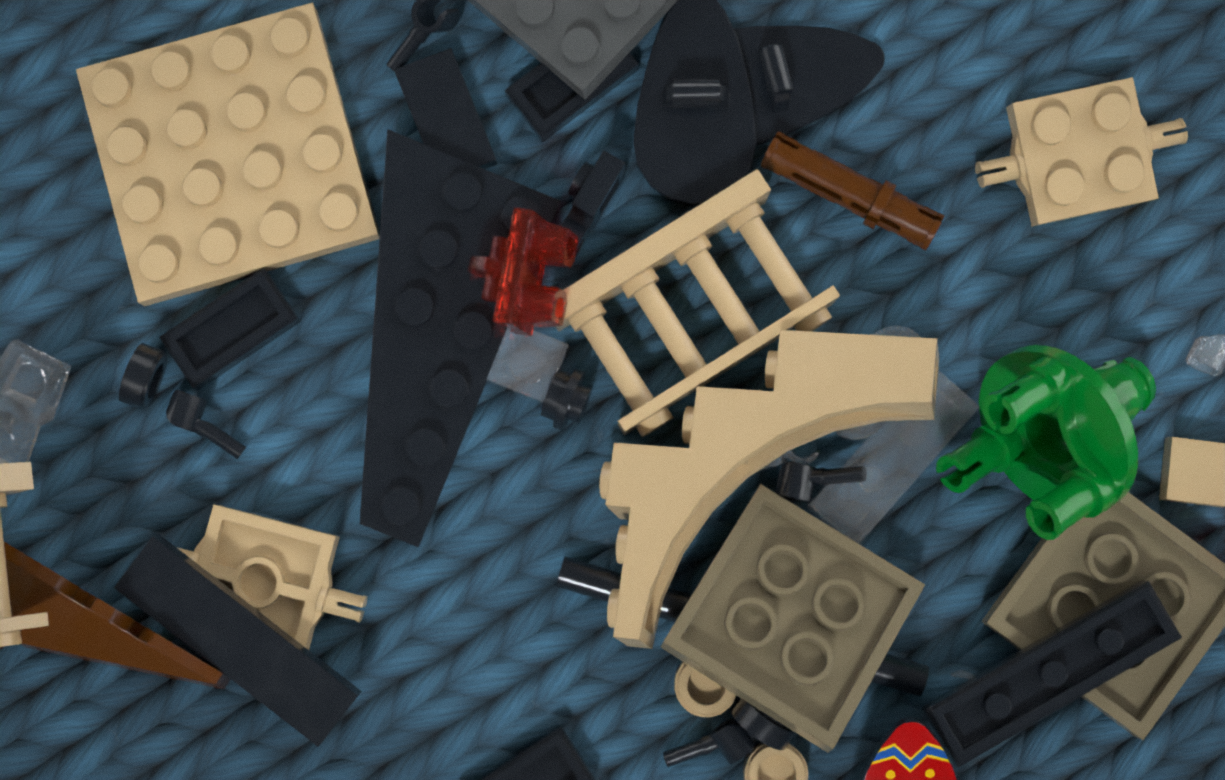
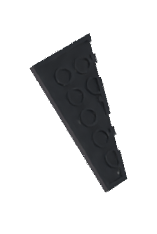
(430, 326)

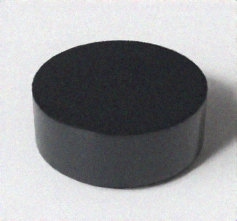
(143, 376)
(762, 726)

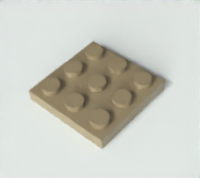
(1099, 561)
(793, 618)

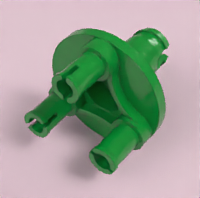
(1056, 434)

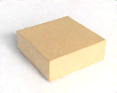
(1193, 472)

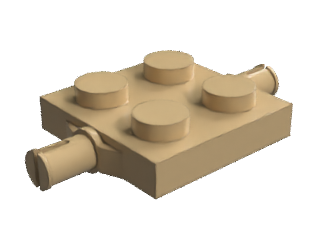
(1081, 152)
(276, 569)

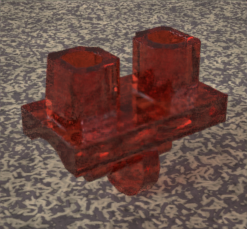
(517, 268)

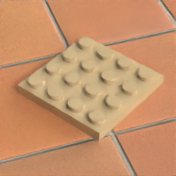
(227, 154)

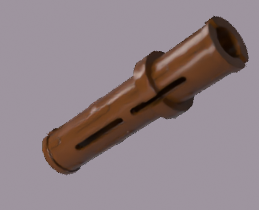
(859, 194)

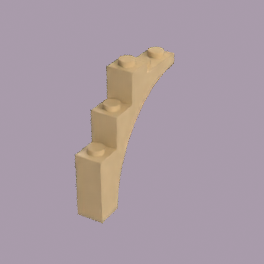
(669, 492)

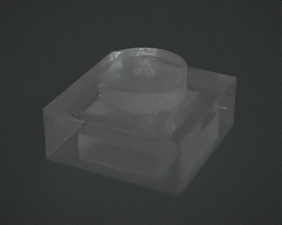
(527, 363)

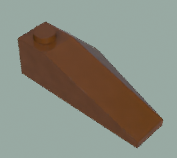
(92, 629)

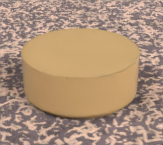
(700, 694)
(774, 764)

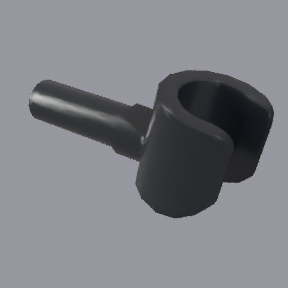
(424, 24)
(186, 412)
(798, 480)
(728, 736)

